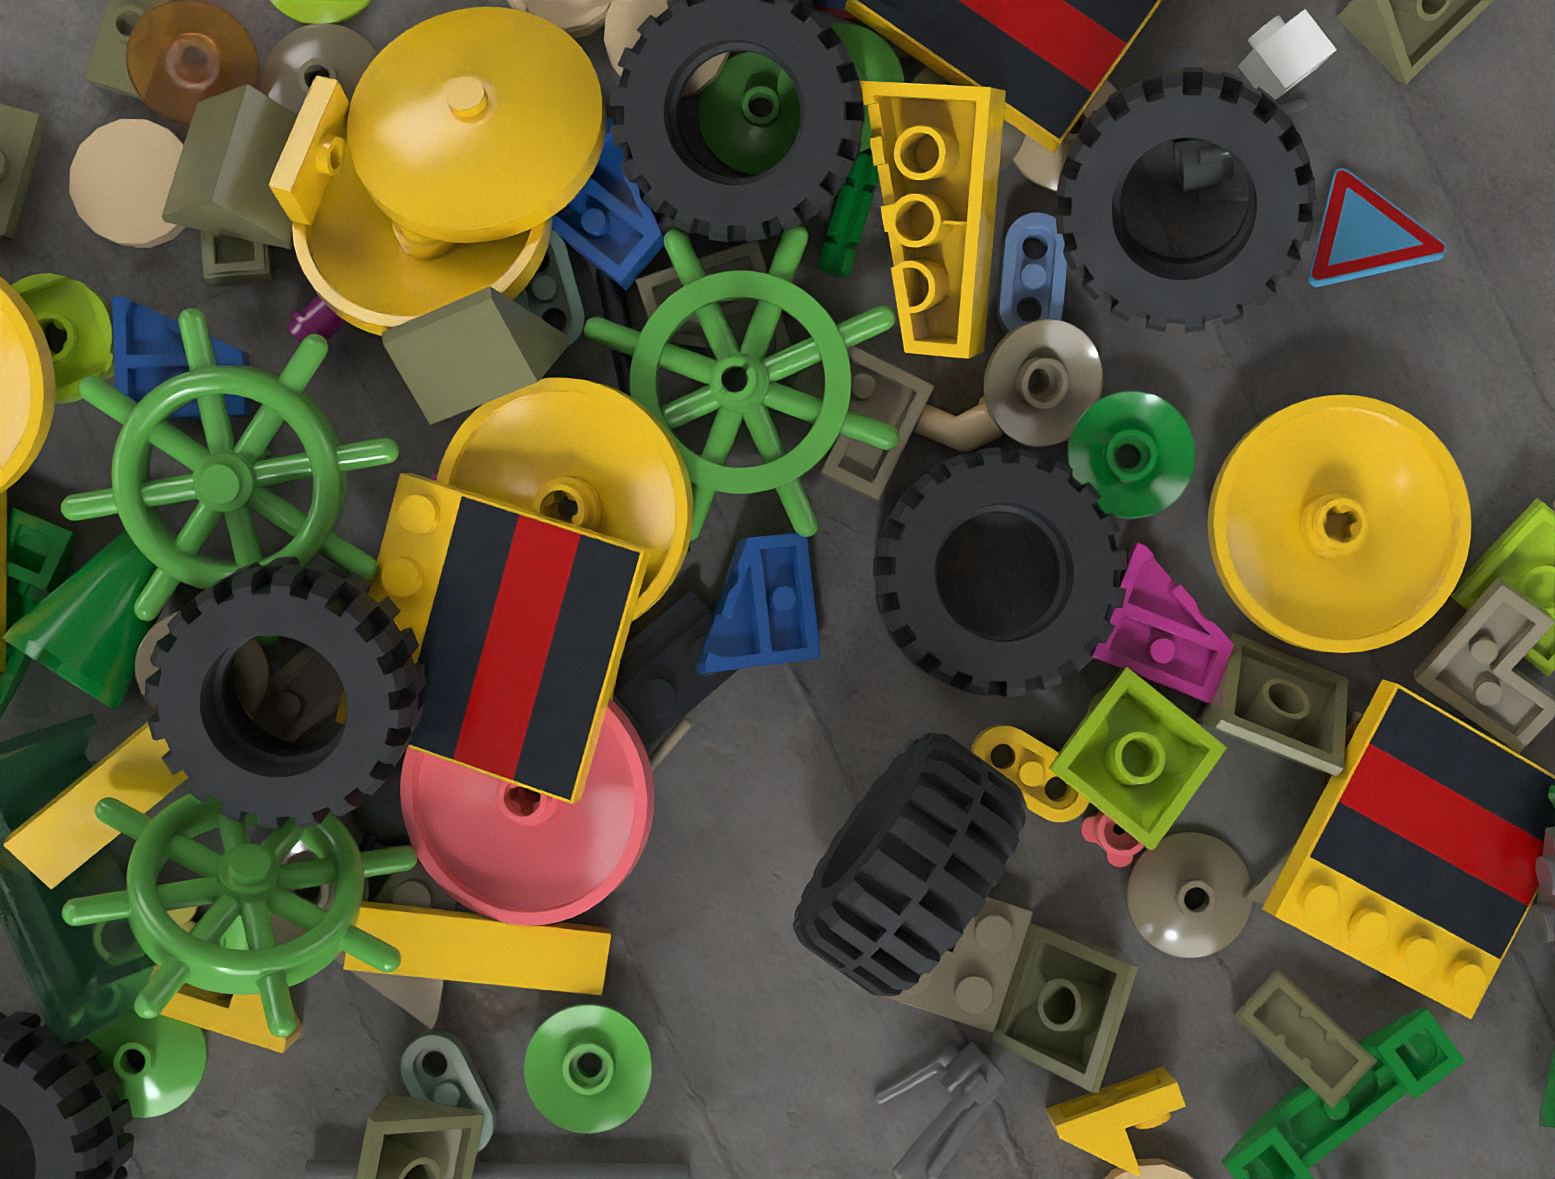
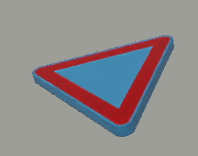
(1366, 235)

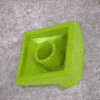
(1137, 757)

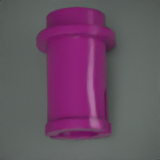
(315, 319)

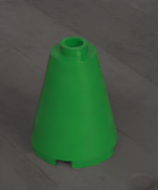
(89, 623)

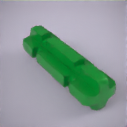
(849, 218)

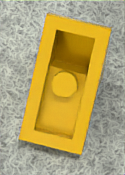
(229, 1015)
(1099, 1119)

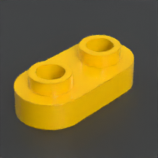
(1030, 771)

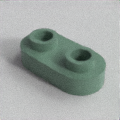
(556, 291)
(456, 1085)

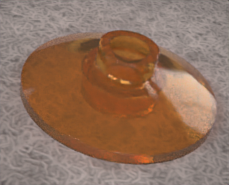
(164, 75)

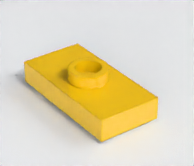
(312, 151)

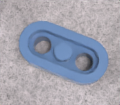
(1030, 279)

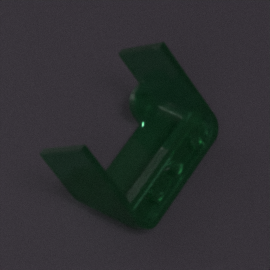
(75, 972)

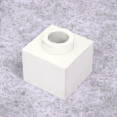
(1285, 53)

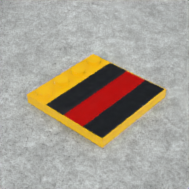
(1038, 51)
(512, 630)
(1420, 850)

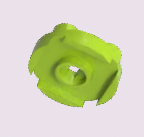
(88, 325)

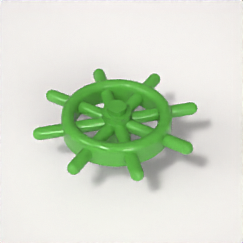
(744, 380)
(226, 475)
(245, 892)

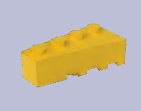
(939, 195)

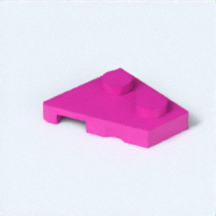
(1164, 632)

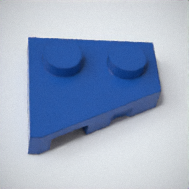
(610, 220)
(152, 351)
(763, 607)

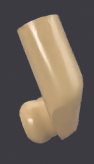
(958, 432)

